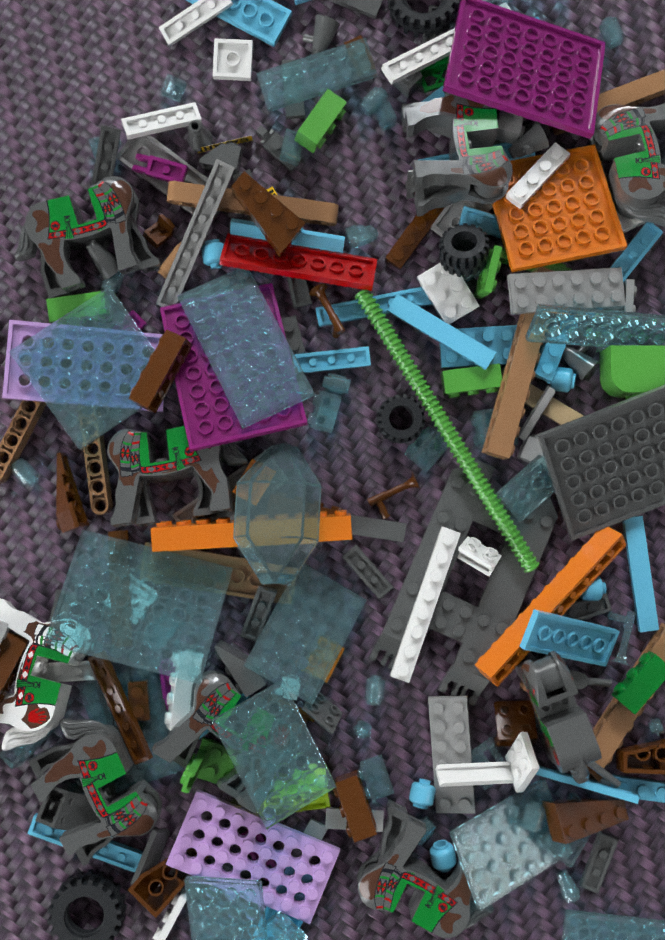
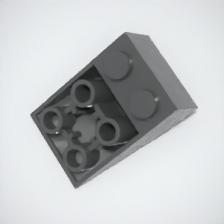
(234, 659)
(66, 807)

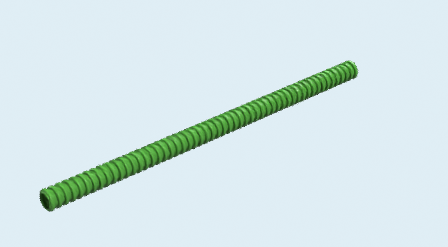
(447, 431)

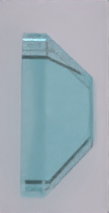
(277, 514)

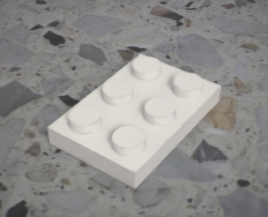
(447, 293)

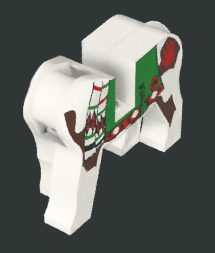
(36, 701)

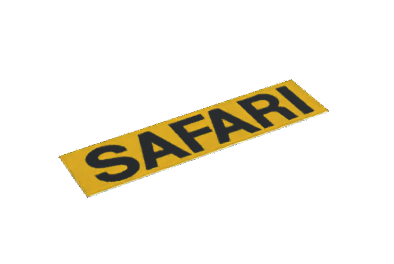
(237, 141)

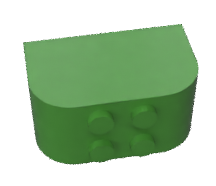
(631, 369)

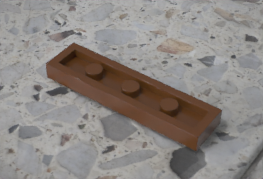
(412, 237)

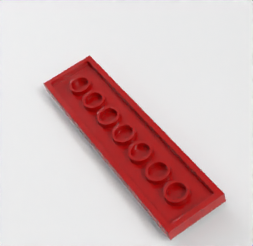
(299, 262)

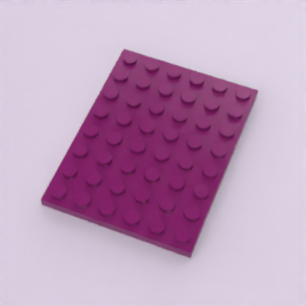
(525, 67)
(203, 403)

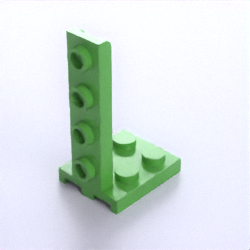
(486, 280)
(208, 764)

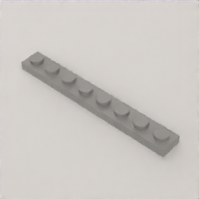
(195, 233)

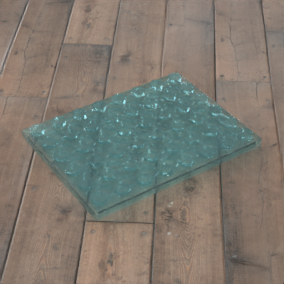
(139, 607)

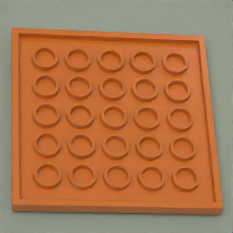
(565, 218)

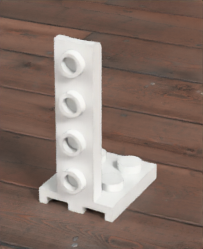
(518, 769)

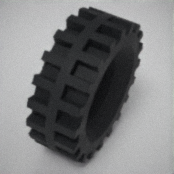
(423, 22)
(90, 886)

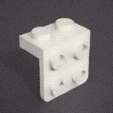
(478, 555)

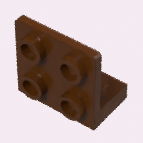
(512, 719)

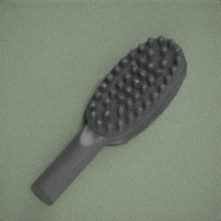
(582, 680)

